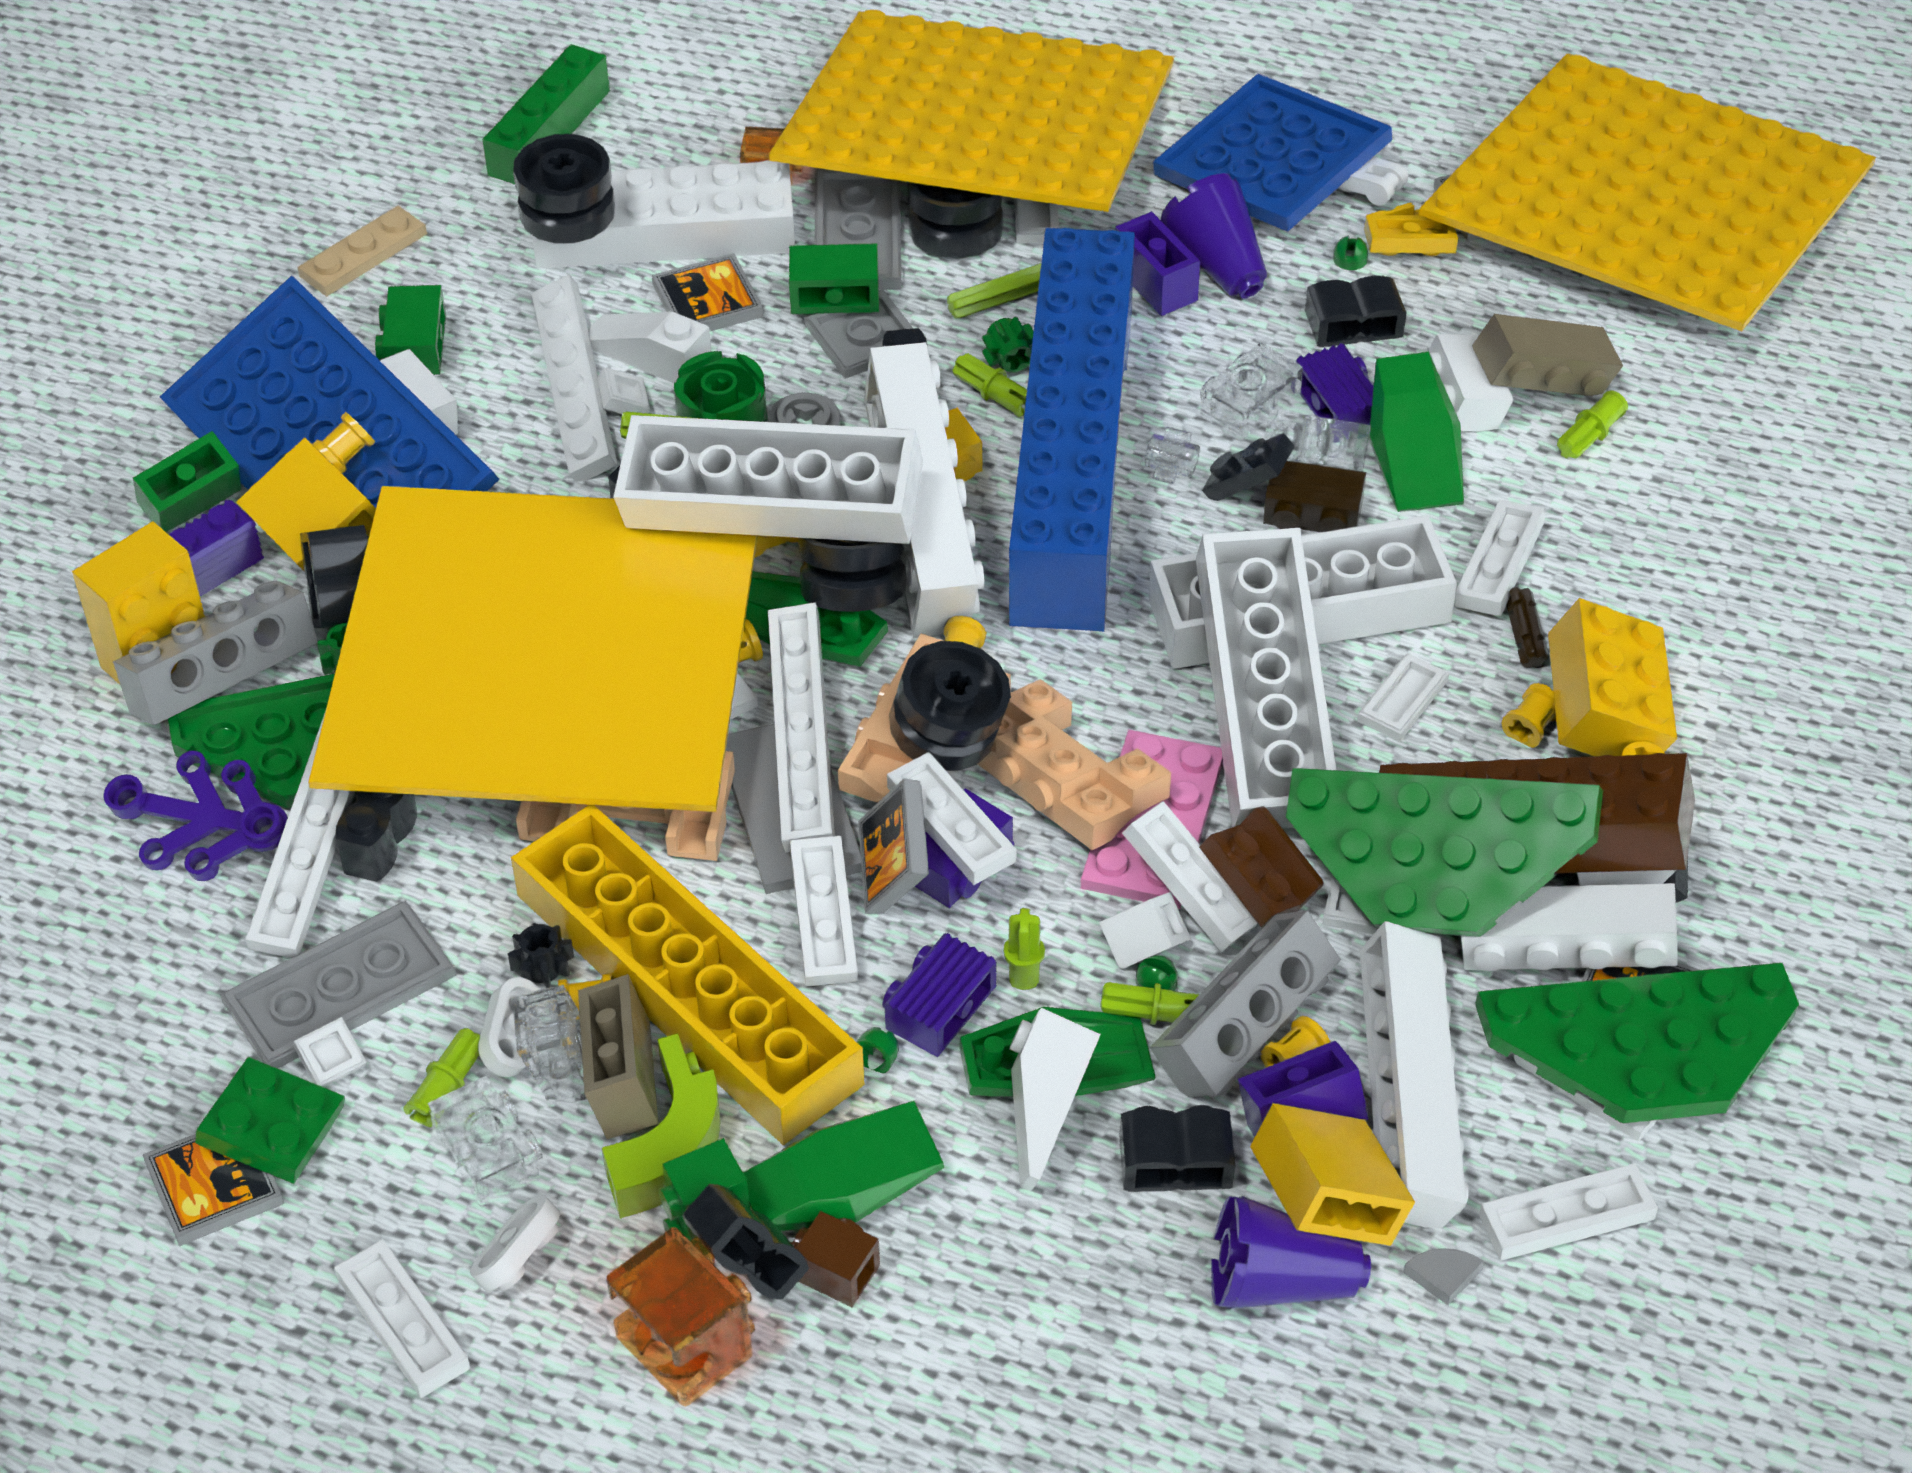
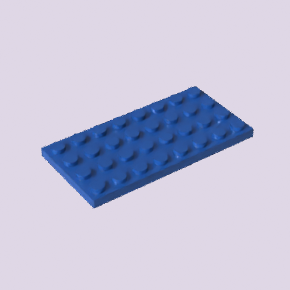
(293, 377)

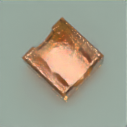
(682, 1315)

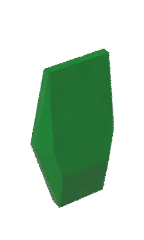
(1416, 434)
(844, 635)
(1116, 1063)
(845, 1168)

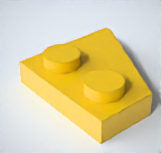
(1407, 232)

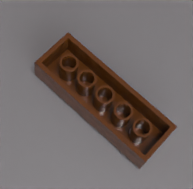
(1643, 806)

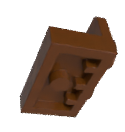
(1263, 866)

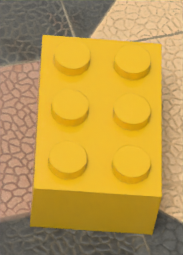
(137, 593)
(1610, 681)

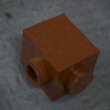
(838, 1257)

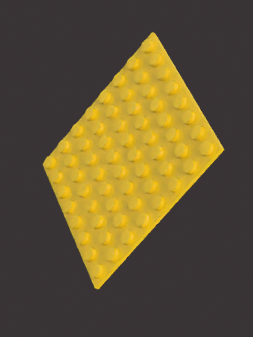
(977, 110)
(1651, 189)
(536, 654)

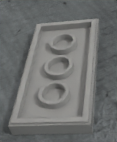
(861, 211)
(758, 804)
(344, 977)

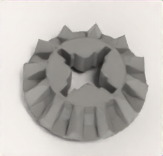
(807, 407)

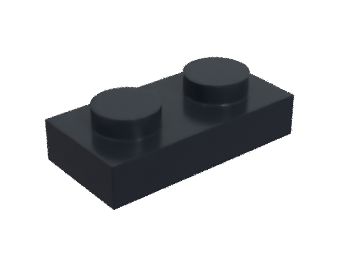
(1247, 468)

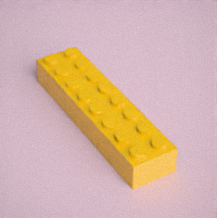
(690, 972)

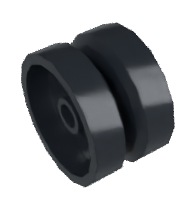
(564, 188)
(953, 220)
(851, 573)
(949, 704)

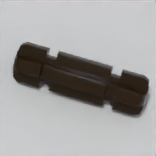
(1527, 628)

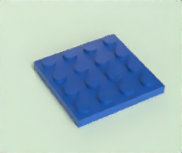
(1279, 146)

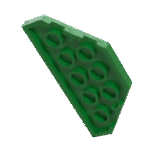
(264, 727)
(1441, 847)
(1647, 1040)

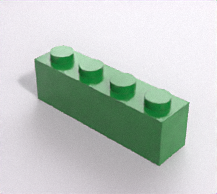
(549, 107)

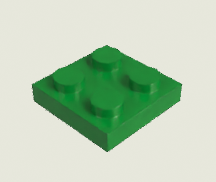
(270, 1120)

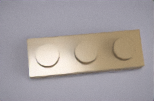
(362, 250)

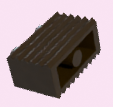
(1314, 497)

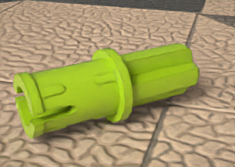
(991, 383)
(1592, 424)
(1024, 950)
(1145, 1002)
(444, 1075)

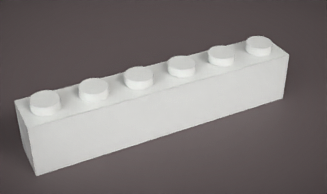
(1414, 1069)

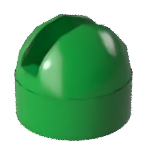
(1348, 262)
(1156, 970)
(884, 1042)

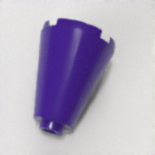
(1219, 233)
(1275, 1264)

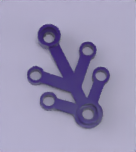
(201, 817)

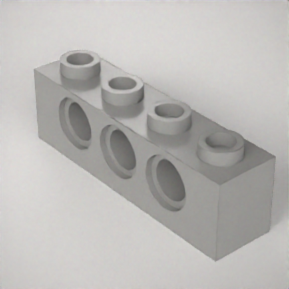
(200, 674)
(1246, 1005)

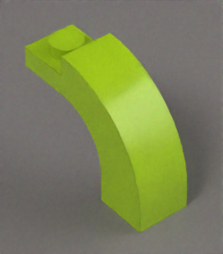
(692, 1122)

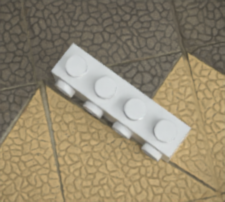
(1581, 930)

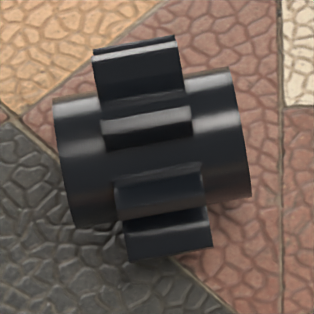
(541, 954)

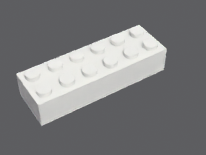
(687, 216)
(769, 479)
(939, 558)
(1358, 581)
(1263, 665)

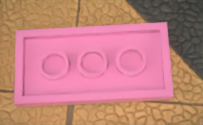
(1194, 771)

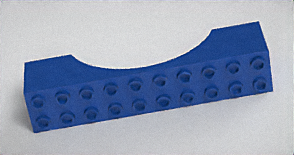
(1071, 431)

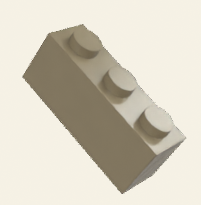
(1547, 355)
(617, 1057)

